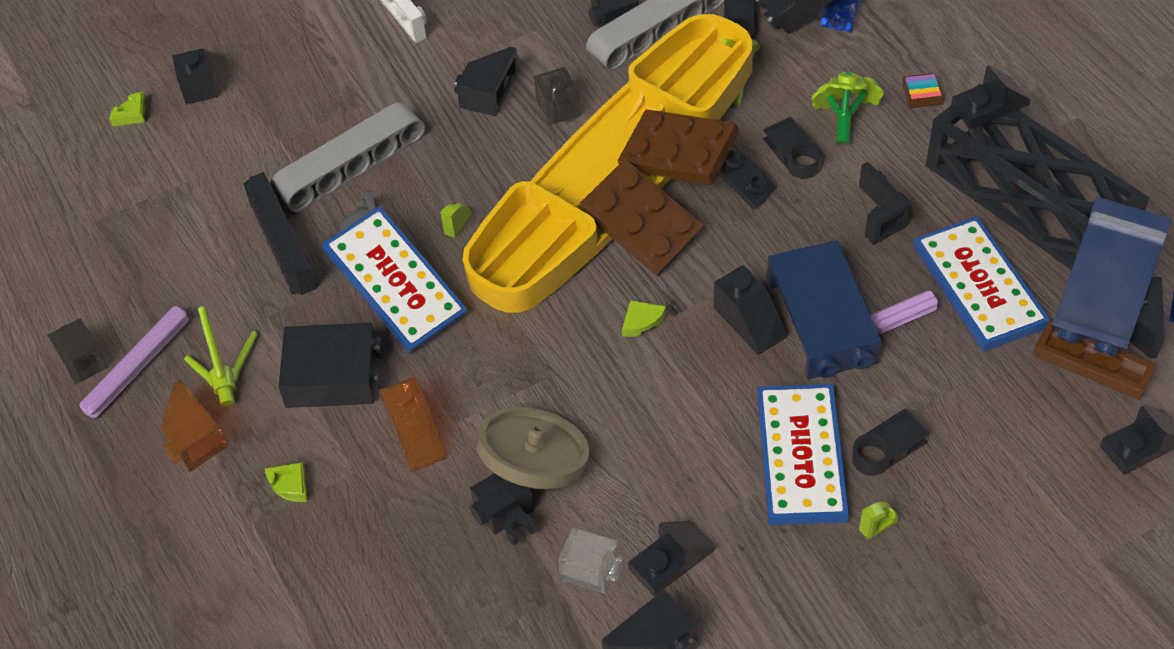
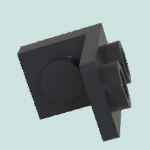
(745, 178)
(892, 208)

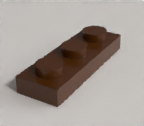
(1120, 372)

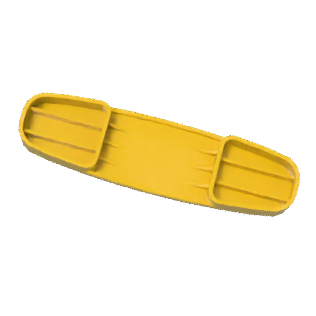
(536, 230)

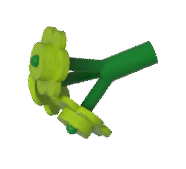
(866, 92)

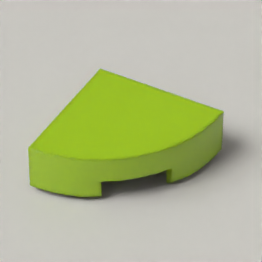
(130, 111)
(454, 218)
(641, 318)
(288, 481)
(877, 519)

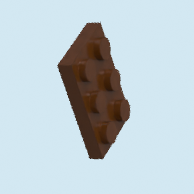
(679, 146)
(641, 217)

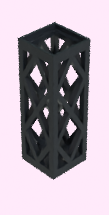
(1034, 185)

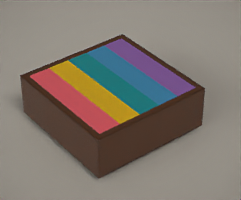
(922, 90)

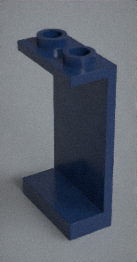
(1110, 276)
(825, 309)

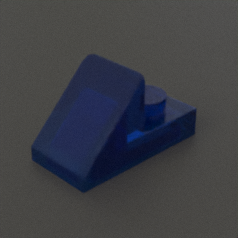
(841, 14)

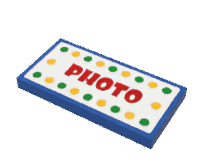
(394, 279)
(981, 283)
(801, 455)

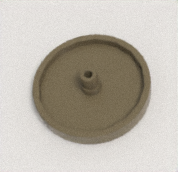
(532, 448)

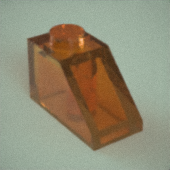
(412, 424)
(189, 430)

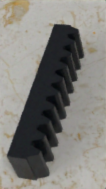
(279, 235)

